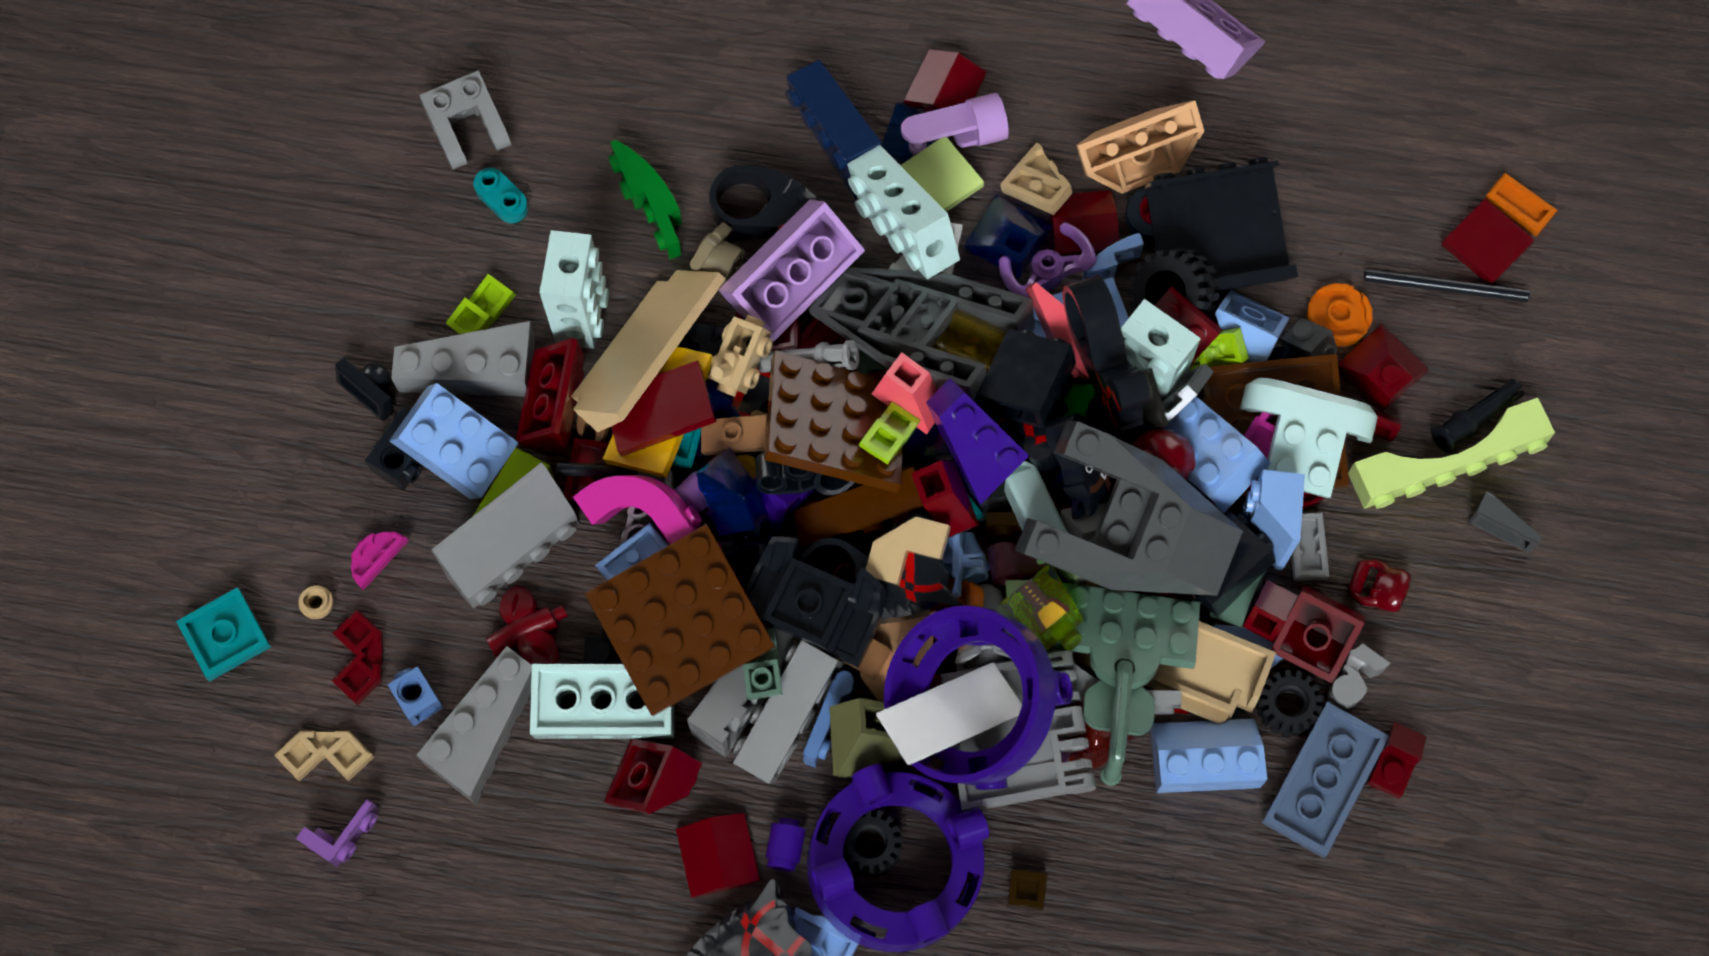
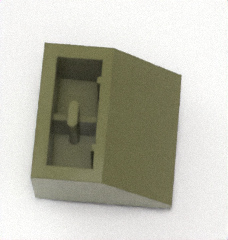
(860, 738)

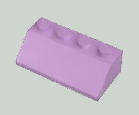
(1202, 31)
(793, 268)

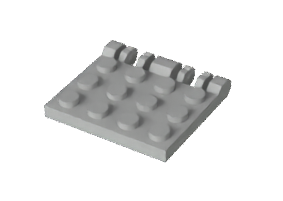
(1045, 772)

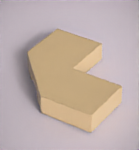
(915, 536)
(311, 747)

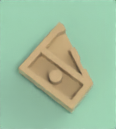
(1037, 182)

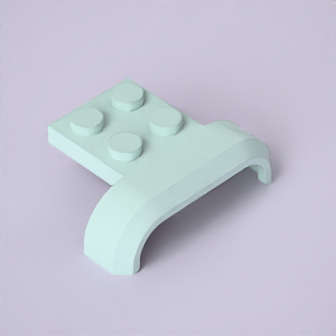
(1309, 429)

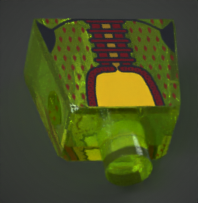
(1046, 609)

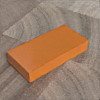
(1520, 204)

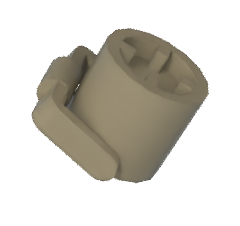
(718, 255)

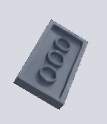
(1325, 780)

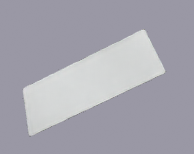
(950, 713)

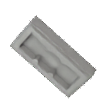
(1310, 555)

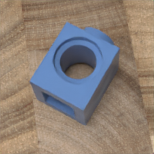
(422, 707)

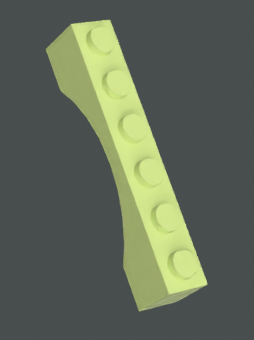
(1390, 476)

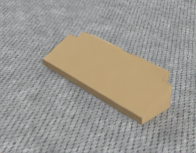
(643, 347)
(1225, 675)

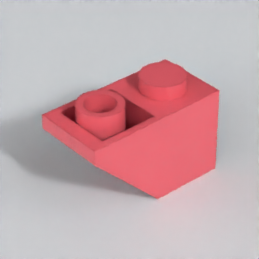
(909, 388)

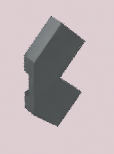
(1185, 391)

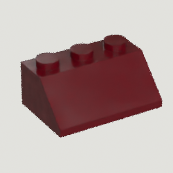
(548, 401)

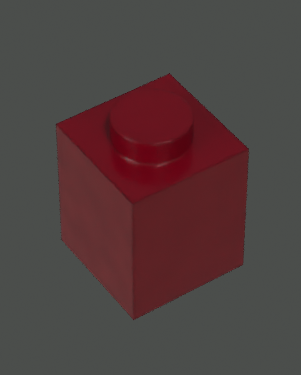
(1270, 611)

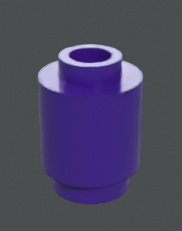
(785, 845)

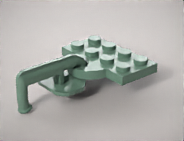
(1135, 636)

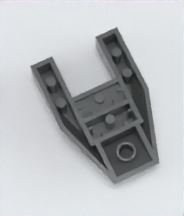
(908, 314)
(1152, 531)

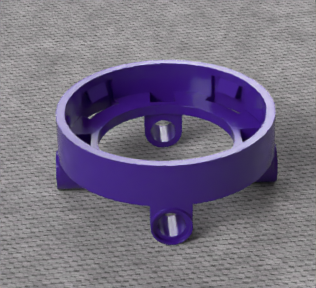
(1040, 685)
(833, 882)

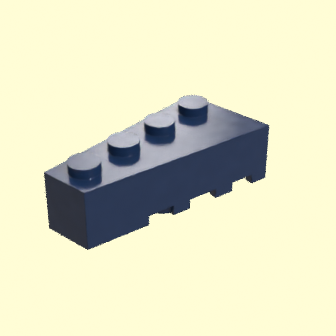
(830, 117)

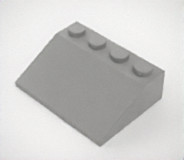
(506, 537)

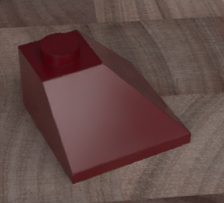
(1381, 368)
(652, 777)

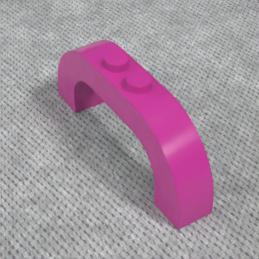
(667, 509)

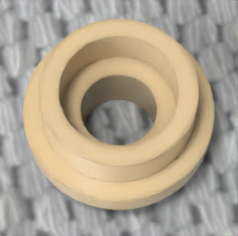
(312, 593)

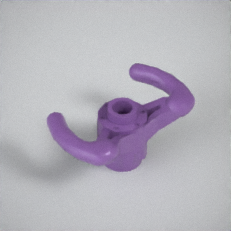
(1049, 267)

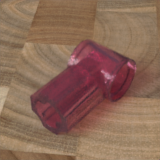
(1009, 564)

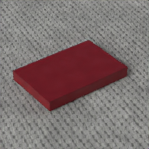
(668, 408)

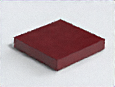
(1487, 242)

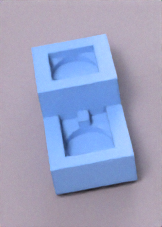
(1117, 253)

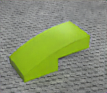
(482, 308)
(1224, 350)
(889, 433)

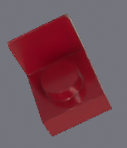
(1397, 760)

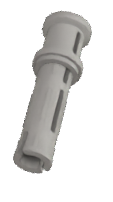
(835, 355)

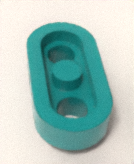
(499, 193)

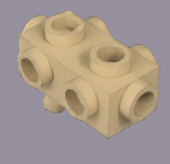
(735, 363)

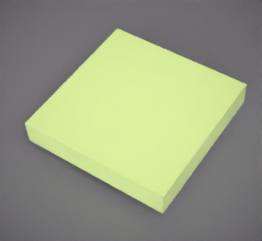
(944, 173)

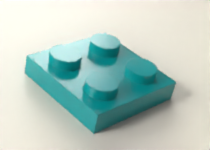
(223, 634)

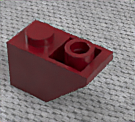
(945, 496)

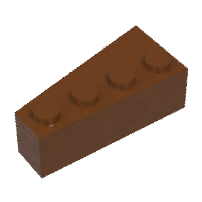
(859, 513)

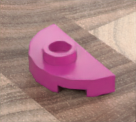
(374, 554)

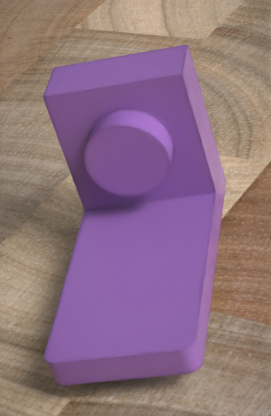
(345, 846)

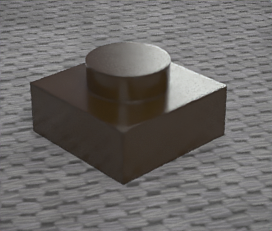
(1027, 889)

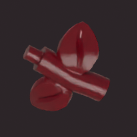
(527, 628)

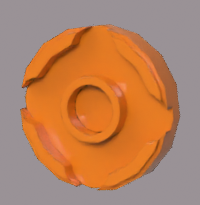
(1341, 311)

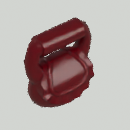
(1387, 590)

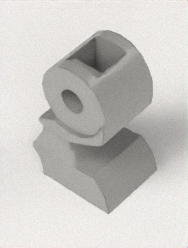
(1350, 686)

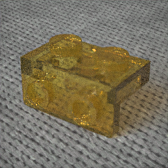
(970, 339)

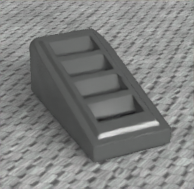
(1503, 523)

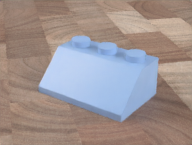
(1276, 511)
(1207, 756)

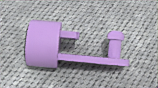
(971, 123)

